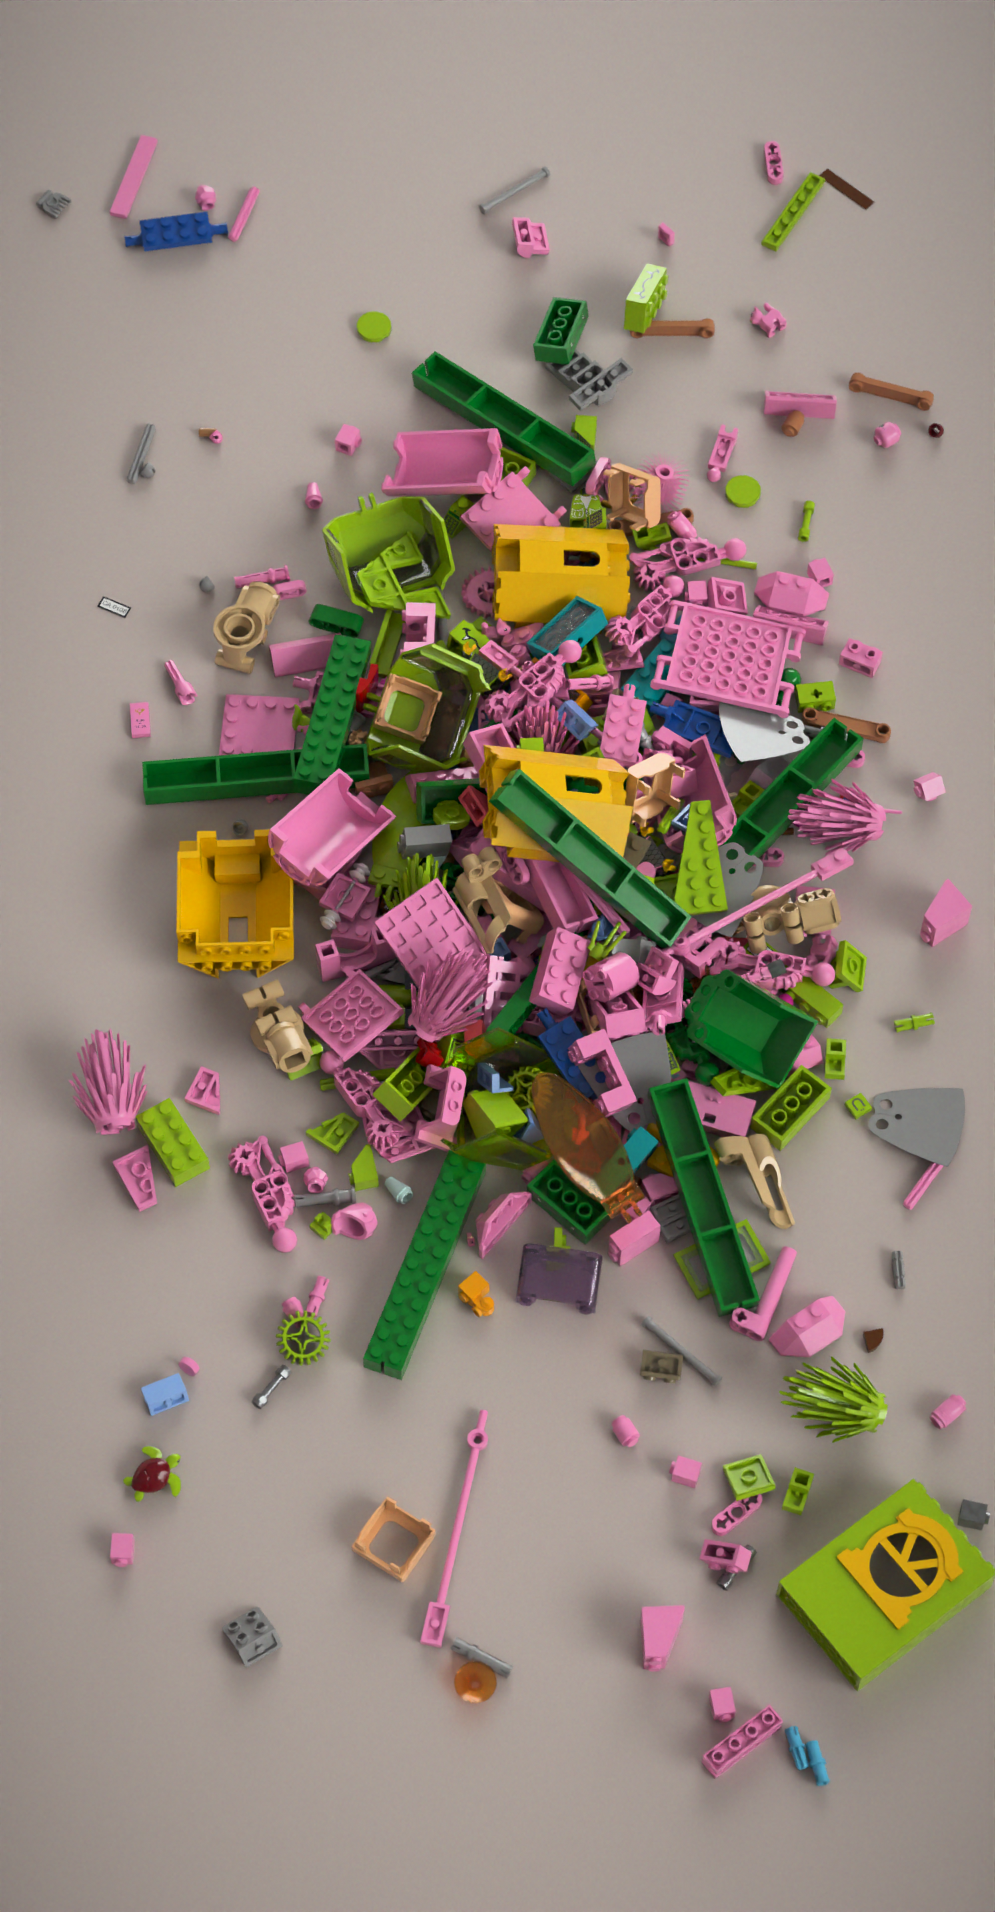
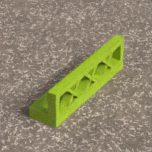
(387, 642)

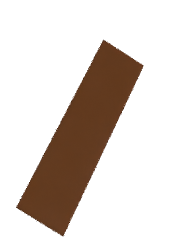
(846, 189)

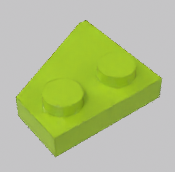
(334, 1132)

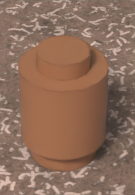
(793, 423)

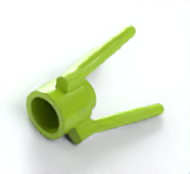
(600, 950)

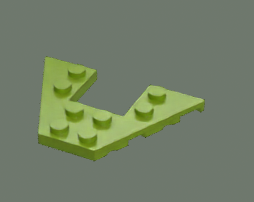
(382, 587)

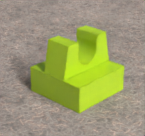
(322, 1225)

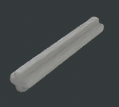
(141, 453)

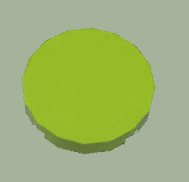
(374, 326)
(743, 491)
(451, 813)

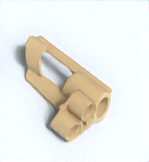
(478, 885)
(760, 1163)

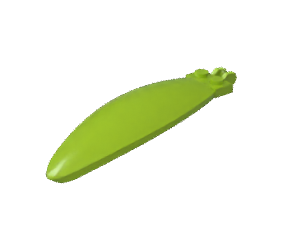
(384, 845)

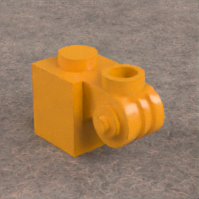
(472, 1292)

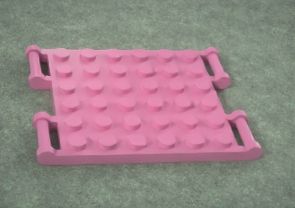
(728, 658)

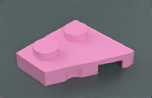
(205, 1091)

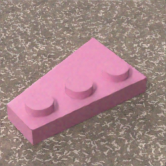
(617, 660)
(137, 1177)

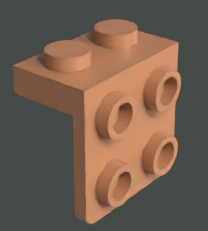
(379, 782)

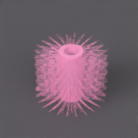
(665, 474)

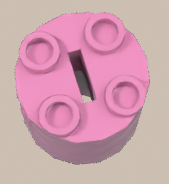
(611, 977)

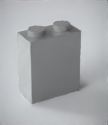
(425, 841)

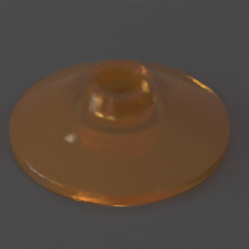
(475, 1672)

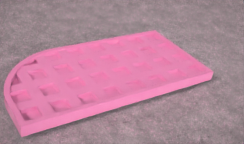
(427, 929)

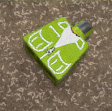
(583, 506)

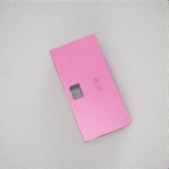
(720, 1114)

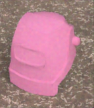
(355, 1221)

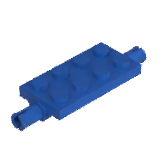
(175, 232)
(693, 723)
(556, 1041)

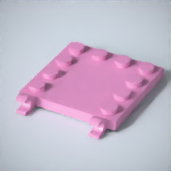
(509, 505)
(259, 724)
(351, 1014)

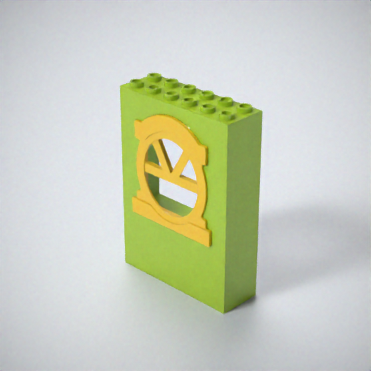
(853, 1617)

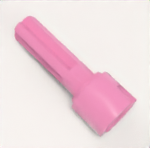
(183, 689)

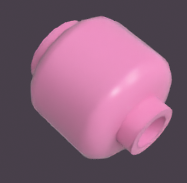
(887, 434)

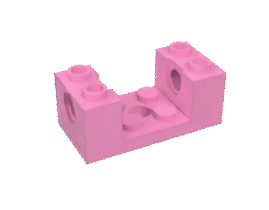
(419, 625)
(599, 1046)

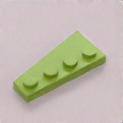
(734, 1083)

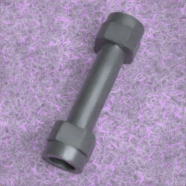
(282, 1373)
(726, 1580)

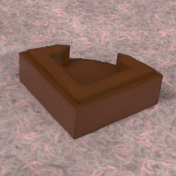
(873, 1339)

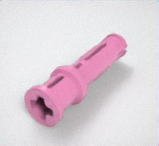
(271, 576)
(595, 683)

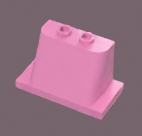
(451, 1083)

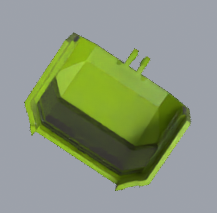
(364, 534)
(461, 687)

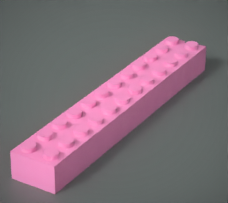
(553, 883)

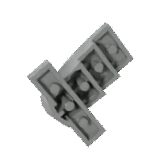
(589, 380)

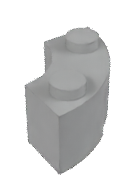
(769, 770)
(636, 948)

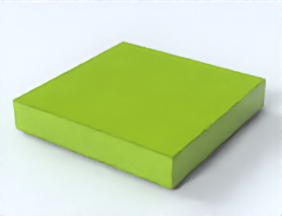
(749, 1477)

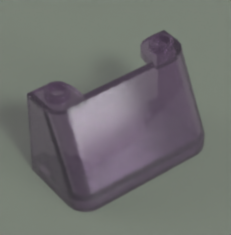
(559, 1276)

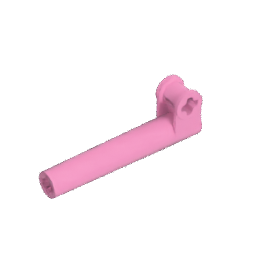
(756, 1324)

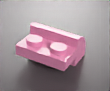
(530, 237)
(657, 972)

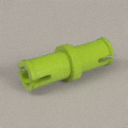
(914, 1022)

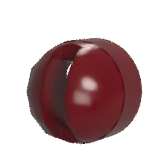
(934, 433)

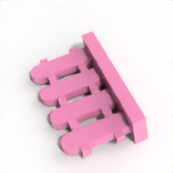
(694, 960)
(498, 966)

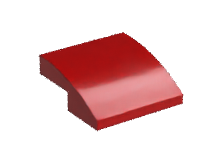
(367, 686)

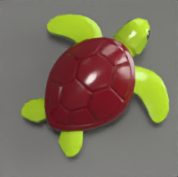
(154, 1474)

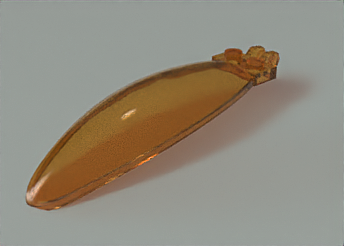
(585, 1145)

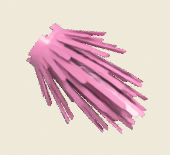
(537, 725)
(856, 819)
(442, 1004)
(112, 1099)

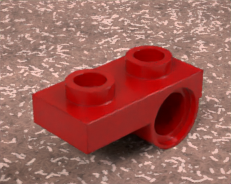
(428, 1053)

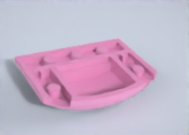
(406, 1145)

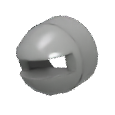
(148, 470)
(206, 584)
(241, 831)

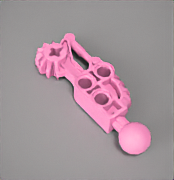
(691, 550)
(649, 616)
(502, 706)
(822, 973)
(379, 1130)
(277, 1196)

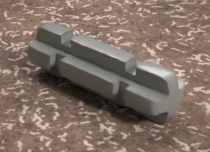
(898, 1270)

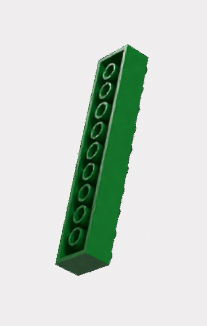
(332, 713)

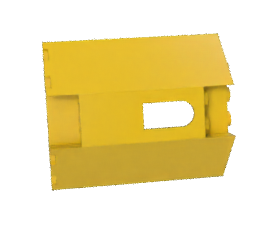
(536, 584)
(600, 812)
(227, 882)

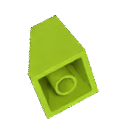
(493, 1112)

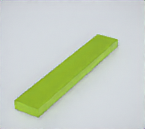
(793, 212)

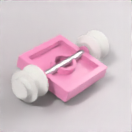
(345, 896)

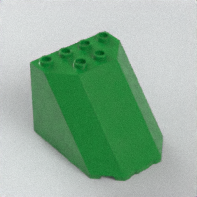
(748, 1026)

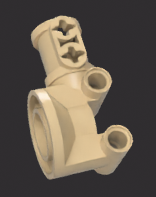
(243, 626)
(811, 913)
(278, 1028)

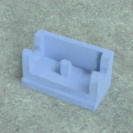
(165, 1394)

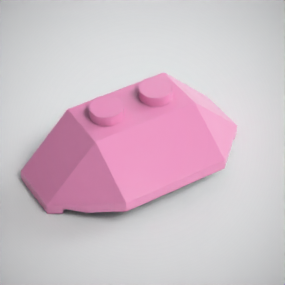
(791, 593)
(391, 1047)
(499, 1218)
(810, 1329)

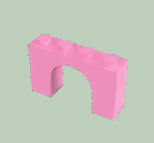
(331, 963)

